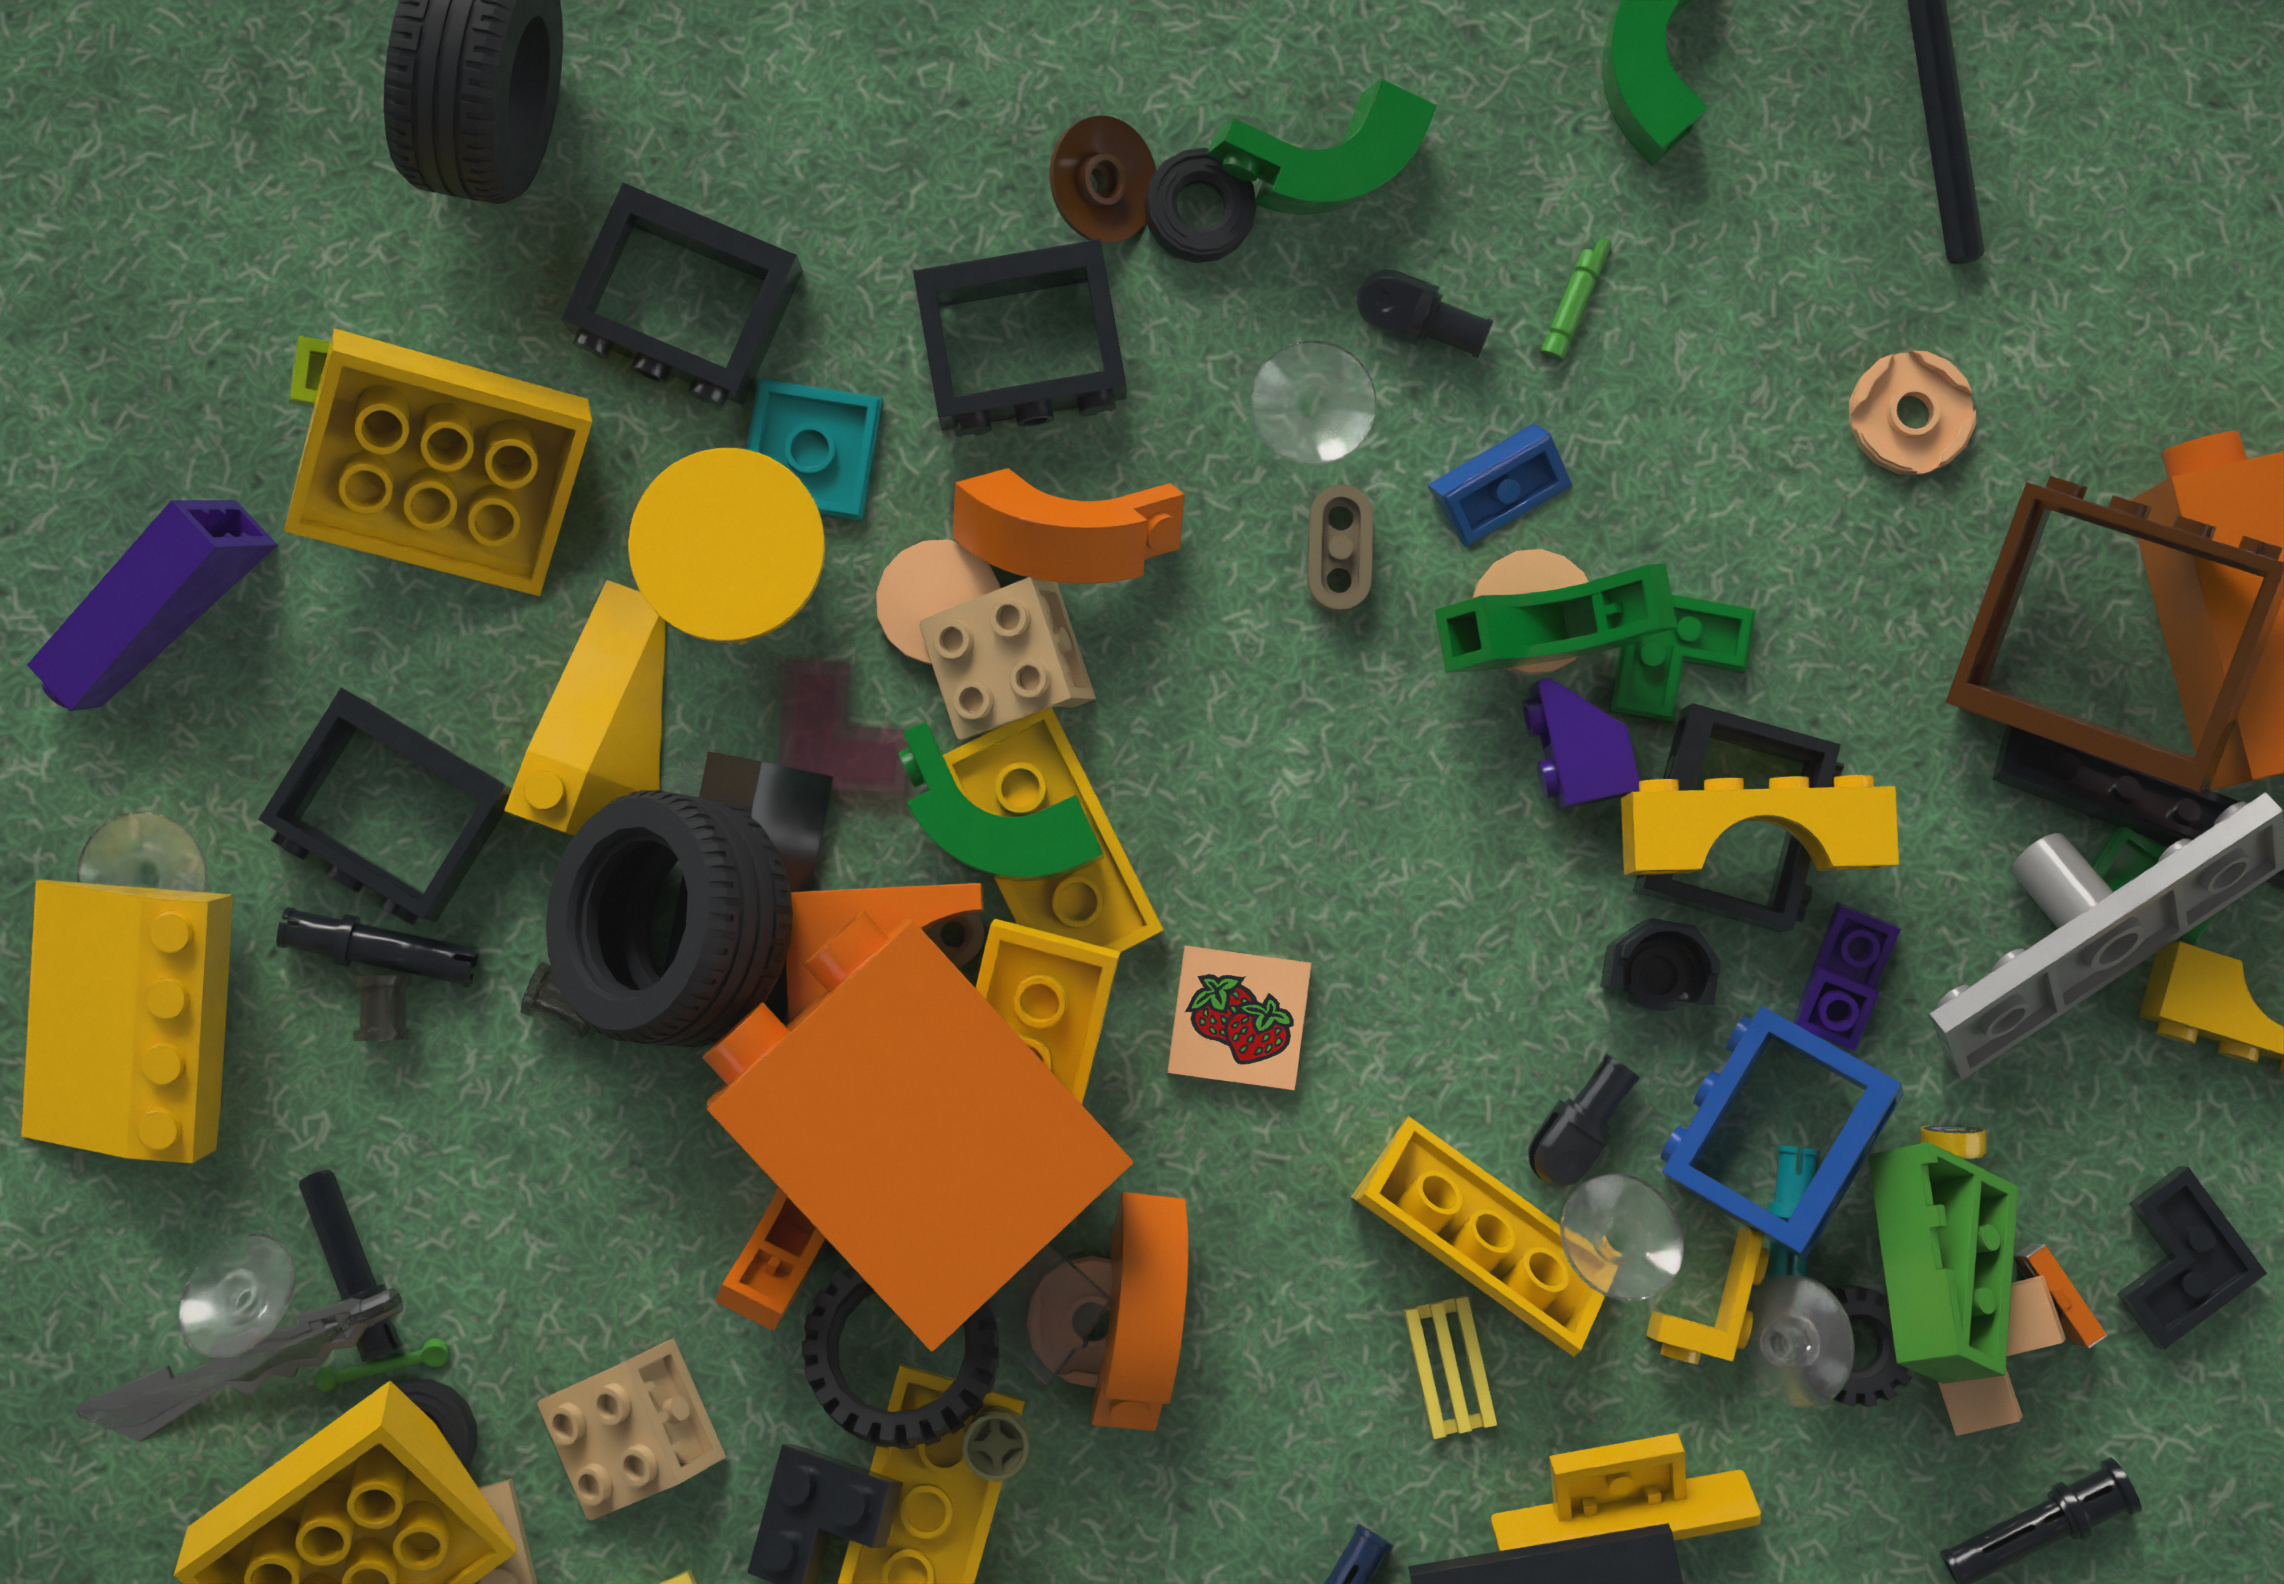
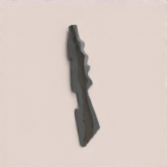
(159, 1397)

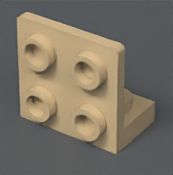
(1006, 657)
(631, 1430)

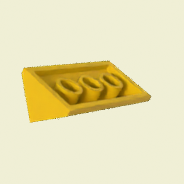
(1480, 1233)

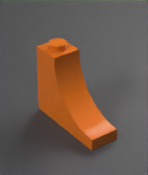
(823, 913)

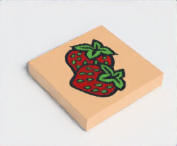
(1239, 1017)

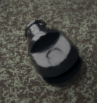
(1416, 311)
(1578, 1129)

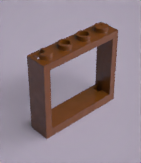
(2128, 517)

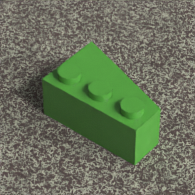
(1945, 1260)

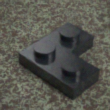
(2203, 1263)
(811, 1500)

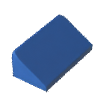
(1501, 484)

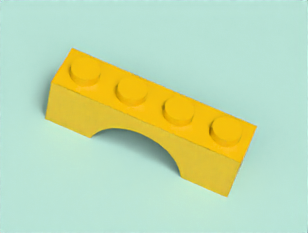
(1837, 825)
(2207, 996)

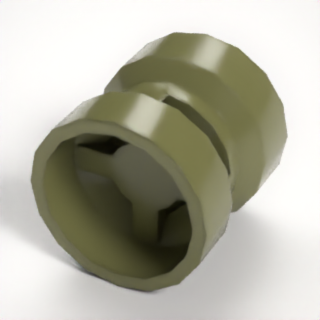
(996, 1455)

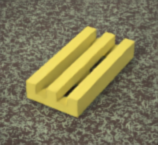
(1462, 1421)

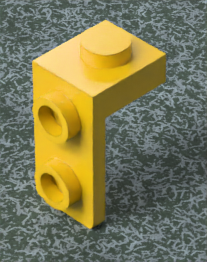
(1688, 1339)

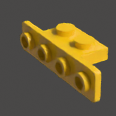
(1626, 1490)

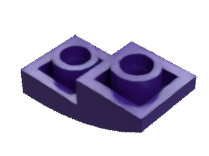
(1845, 976)

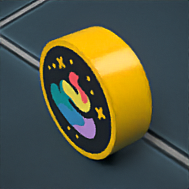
(1960, 1140)

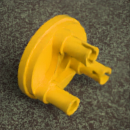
(727, 545)

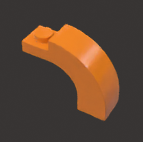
(1062, 538)
(773, 1264)
(1145, 1311)

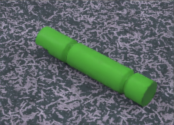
(1575, 300)

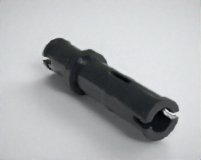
(351, 941)

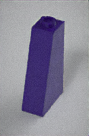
(149, 599)

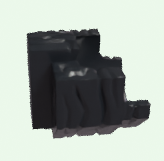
(1662, 965)

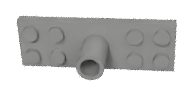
(2103, 930)

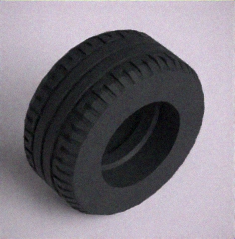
(472, 94)

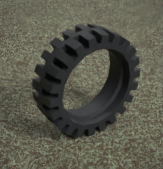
(875, 1424)

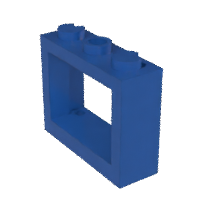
(1838, 1168)

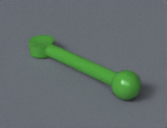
(433, 1354)

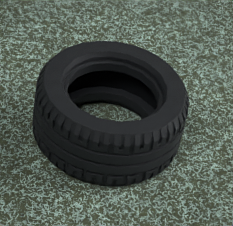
(605, 905)

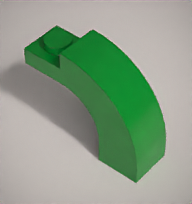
(1640, 82)
(1304, 181)
(1556, 623)
(1002, 847)

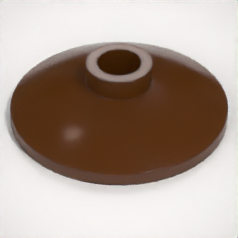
(1122, 170)

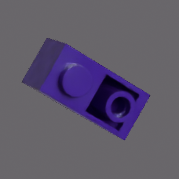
(1583, 748)

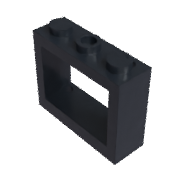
(708, 238)
(1009, 275)
(348, 866)
(1788, 892)

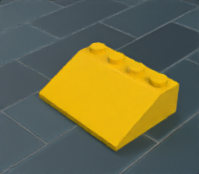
(437, 463)
(127, 1019)
(354, 1505)

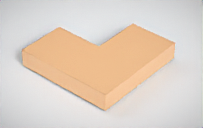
(1992, 1400)

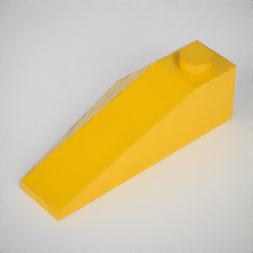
(602, 720)

